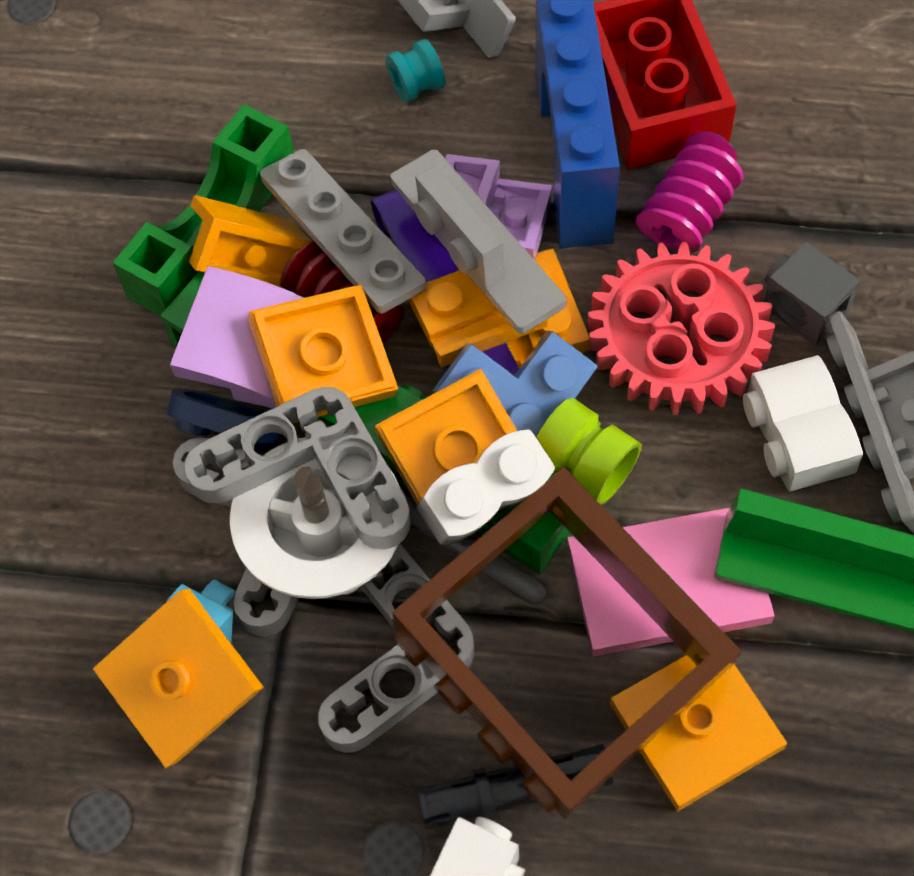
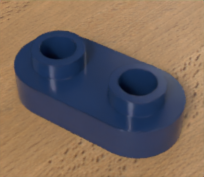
(201, 412)

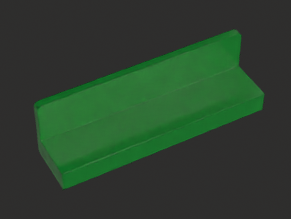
(819, 559)

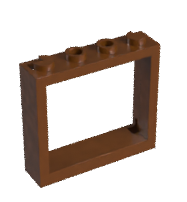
(637, 575)

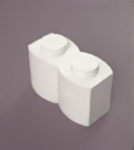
(803, 423)
(474, 492)

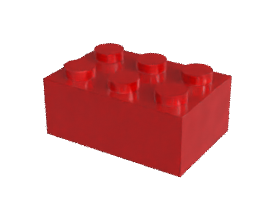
(660, 78)

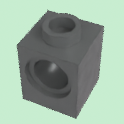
(808, 290)

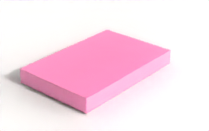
(688, 553)

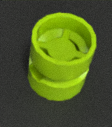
(593, 455)

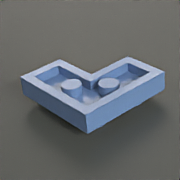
(541, 384)

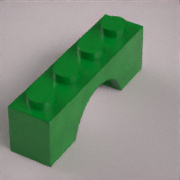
(157, 258)

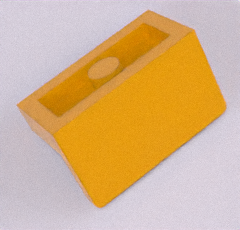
(244, 240)

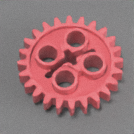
(723, 309)

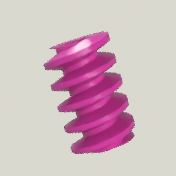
(692, 193)

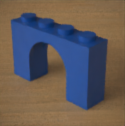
(584, 142)

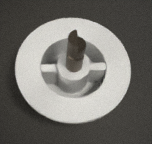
(299, 535)

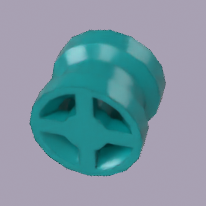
(415, 71)

